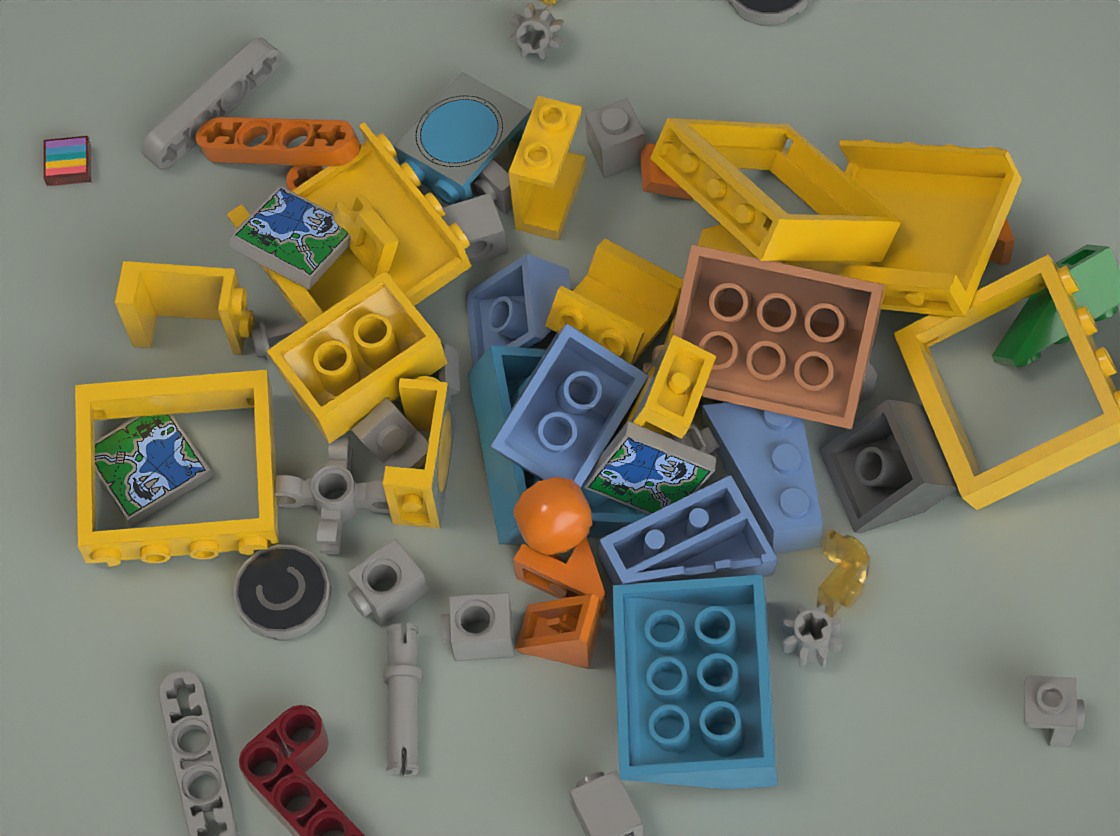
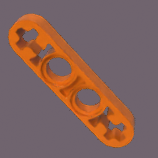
(326, 141)

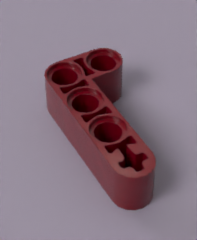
(290, 777)

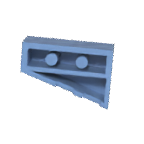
(772, 470)
(690, 539)

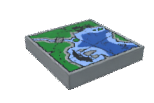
(291, 237)
(148, 465)
(648, 470)

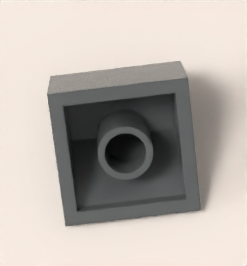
(888, 466)

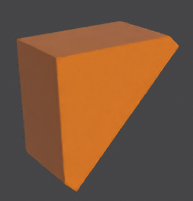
(562, 630)

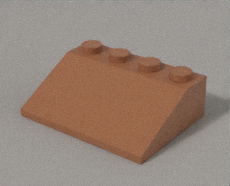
(779, 333)

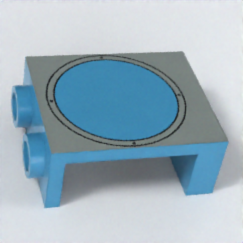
(460, 137)

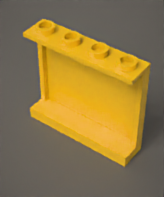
(950, 217)
(427, 248)

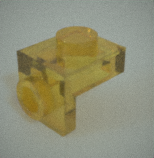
(845, 582)

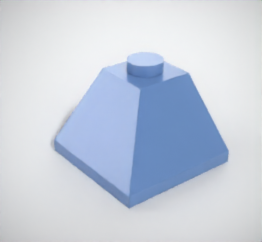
(513, 305)

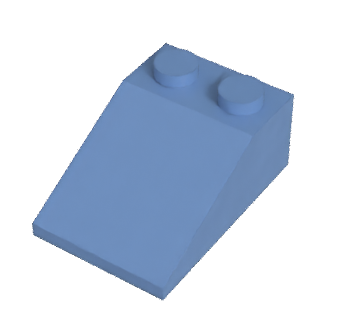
(568, 408)

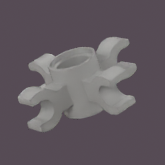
(296, 492)

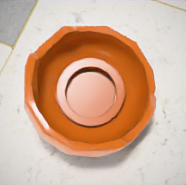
(553, 515)

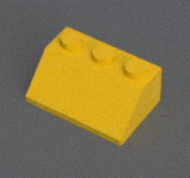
(356, 355)

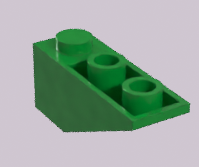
(1039, 322)

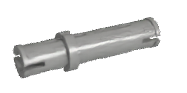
(402, 680)

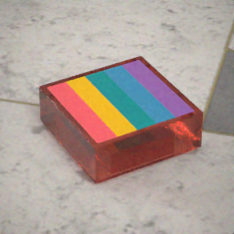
(67, 160)

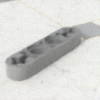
(213, 99)
(196, 764)

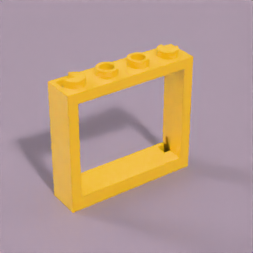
(705, 164)
(166, 397)
(1043, 460)

